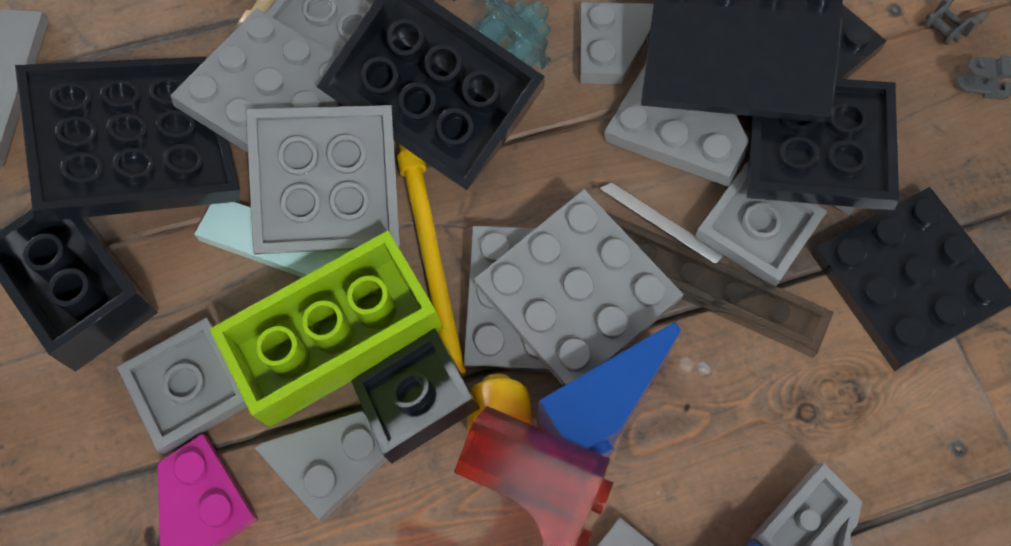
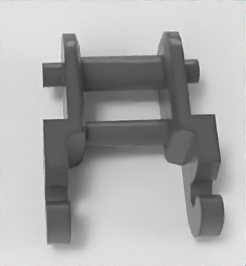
(964, 27)
(984, 77)

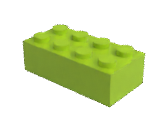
(324, 329)

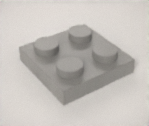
(759, 232)
(182, 387)

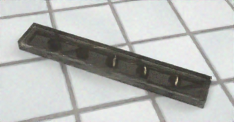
(734, 293)

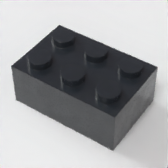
(69, 287)

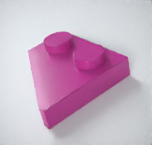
(199, 498)

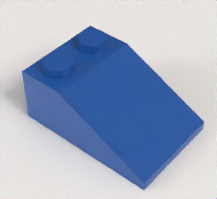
(601, 402)

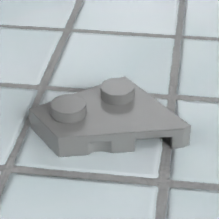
(611, 39)
(325, 461)
(813, 514)

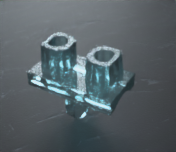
(521, 26)

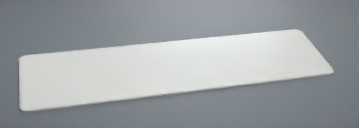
(662, 222)

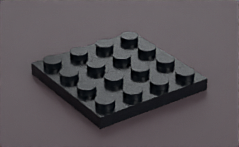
(114, 143)

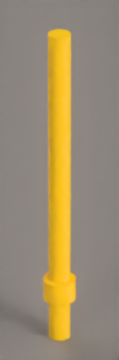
(413, 169)

